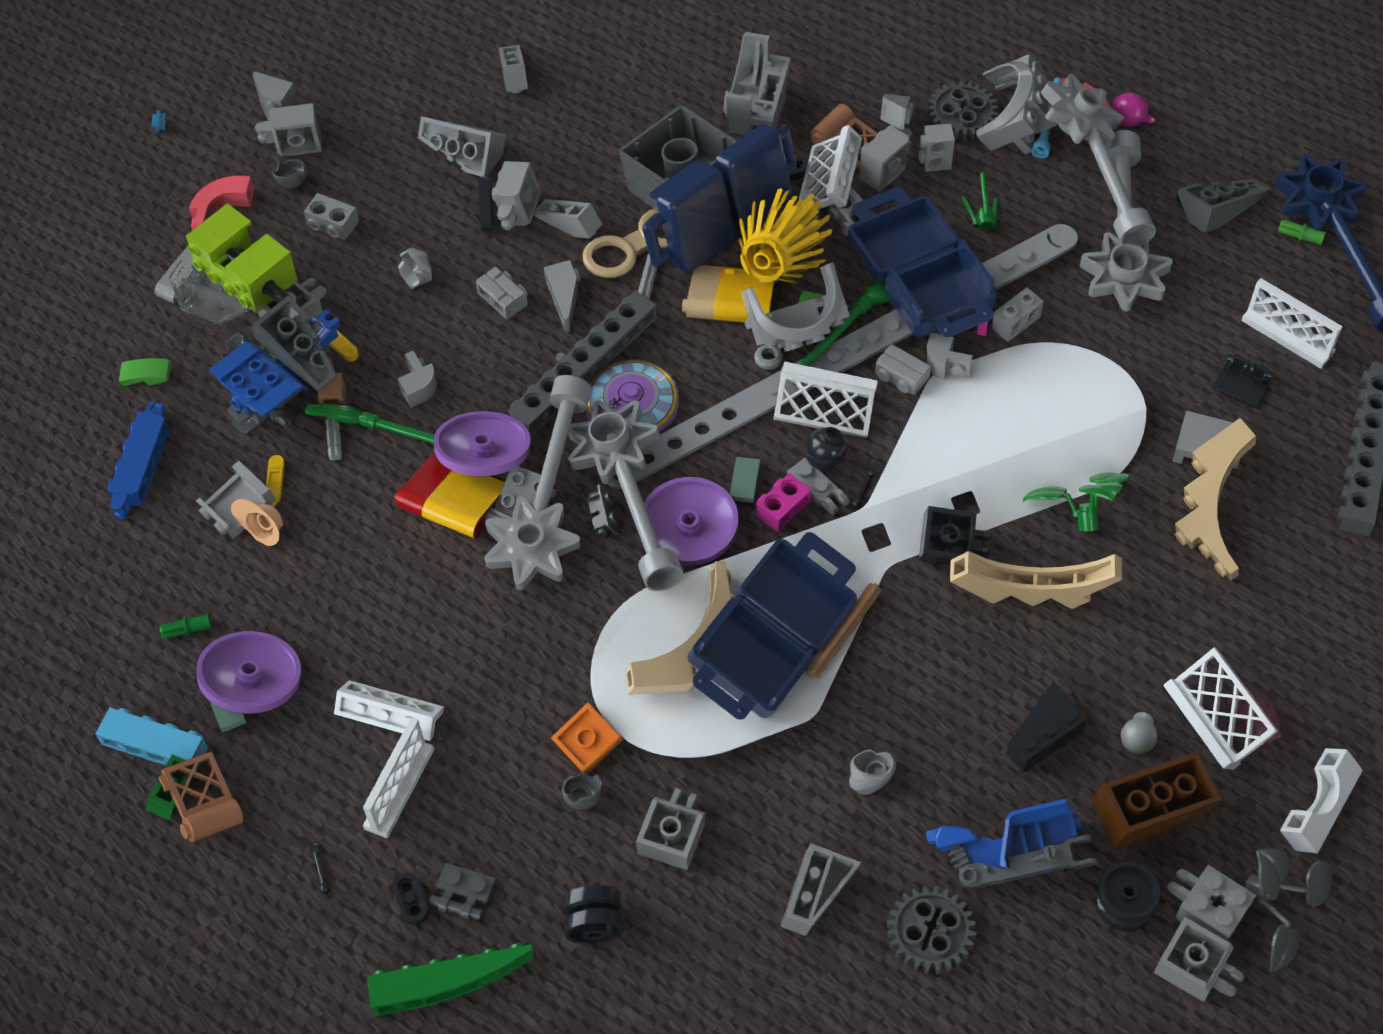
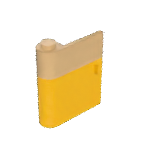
(717, 295)

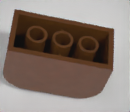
(1155, 801)

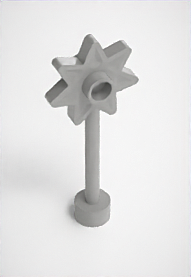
(1083, 114)
(1125, 267)
(614, 446)
(533, 535)

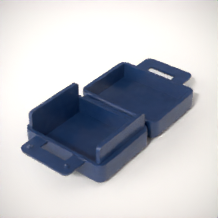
(706, 202)
(924, 267)
(772, 627)

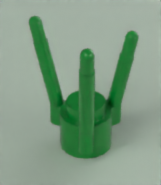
(985, 218)

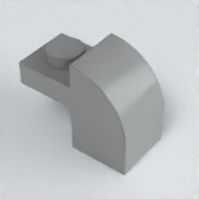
(944, 360)
(418, 384)

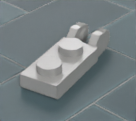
(821, 487)

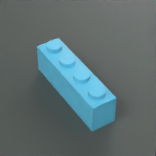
(148, 738)

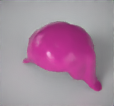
(1133, 109)

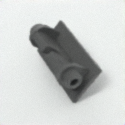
(602, 503)

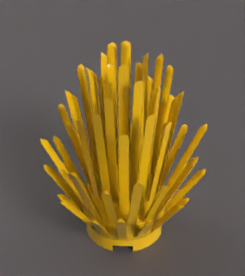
(775, 248)

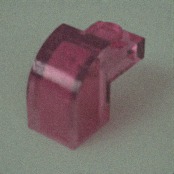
(1258, 726)

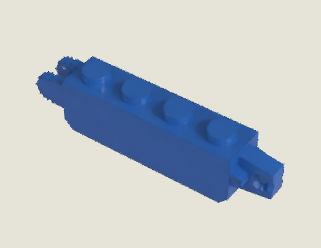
(138, 460)

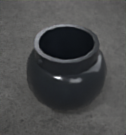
(826, 448)

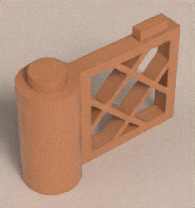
(833, 123)
(207, 817)

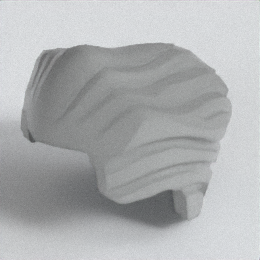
(415, 267)

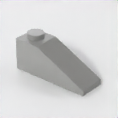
(513, 68)
(570, 217)
(563, 287)

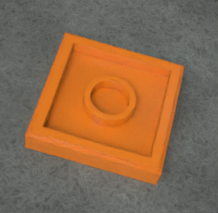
(587, 738)

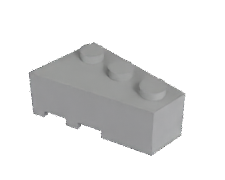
(816, 887)

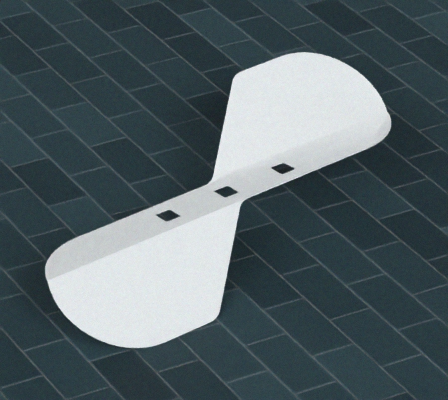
(1011, 427)

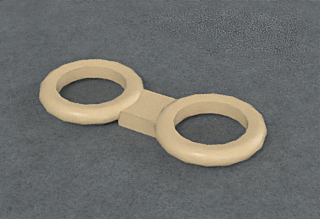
(632, 245)

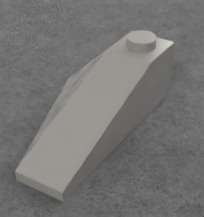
(469, 146)

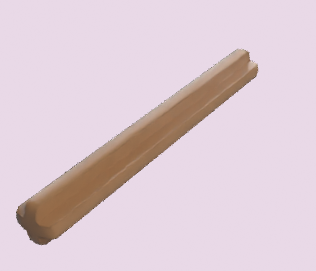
(844, 630)

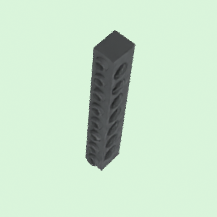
(611, 335)
(1365, 452)

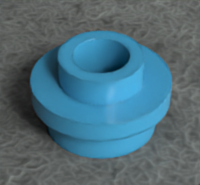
(158, 120)

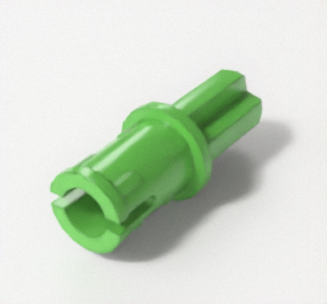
(1301, 232)

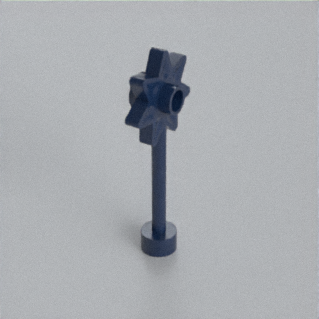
(1329, 196)

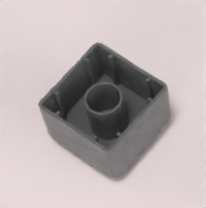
(668, 149)

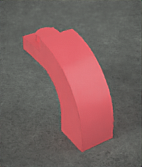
(212, 197)

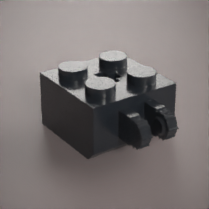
(960, 529)

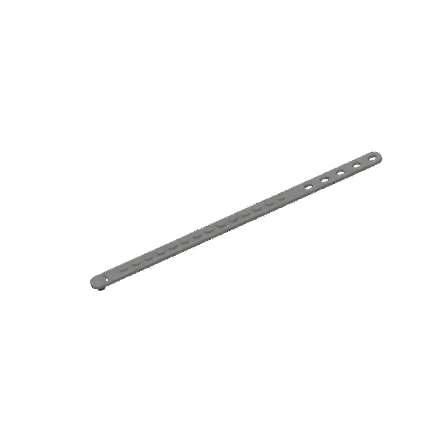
(840, 356)

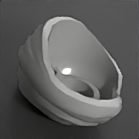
(871, 771)

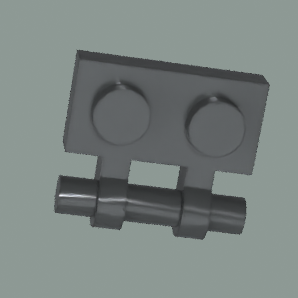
(466, 885)

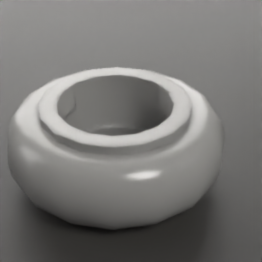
(768, 364)

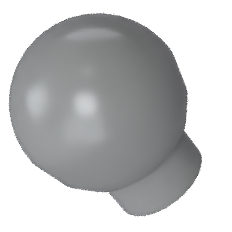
(1139, 734)

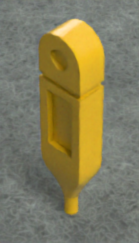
(344, 348)
(275, 477)

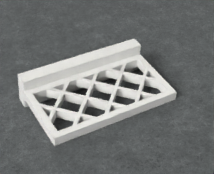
(839, 174)
(1288, 332)
(830, 381)
(1207, 726)
(397, 780)

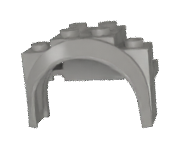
(757, 86)
(1025, 111)
(798, 322)

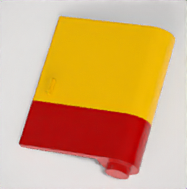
(449, 497)

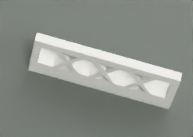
(385, 708)

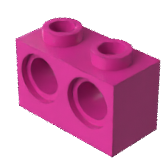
(787, 505)

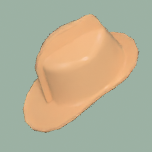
(259, 520)

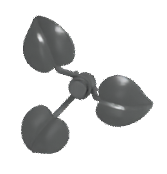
(1266, 887)

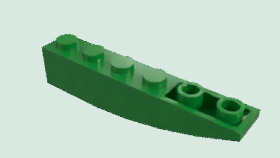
(442, 979)

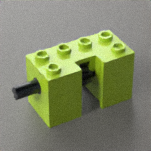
(246, 270)

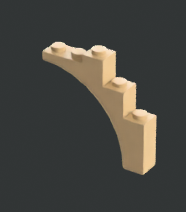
(1201, 525)
(1033, 585)
(672, 670)

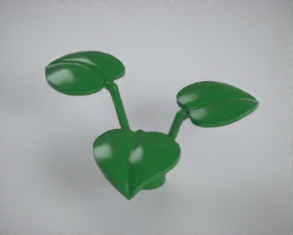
(1106, 487)

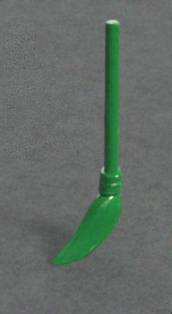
(873, 296)
(353, 416)

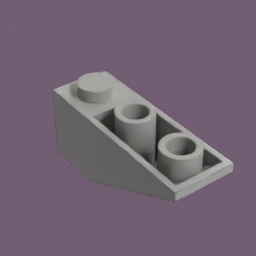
(896, 110)

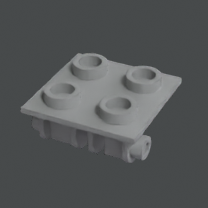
(518, 483)

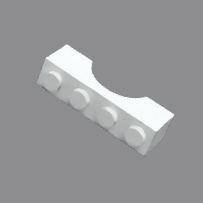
(1336, 777)

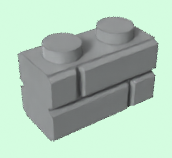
(502, 292)
(902, 370)

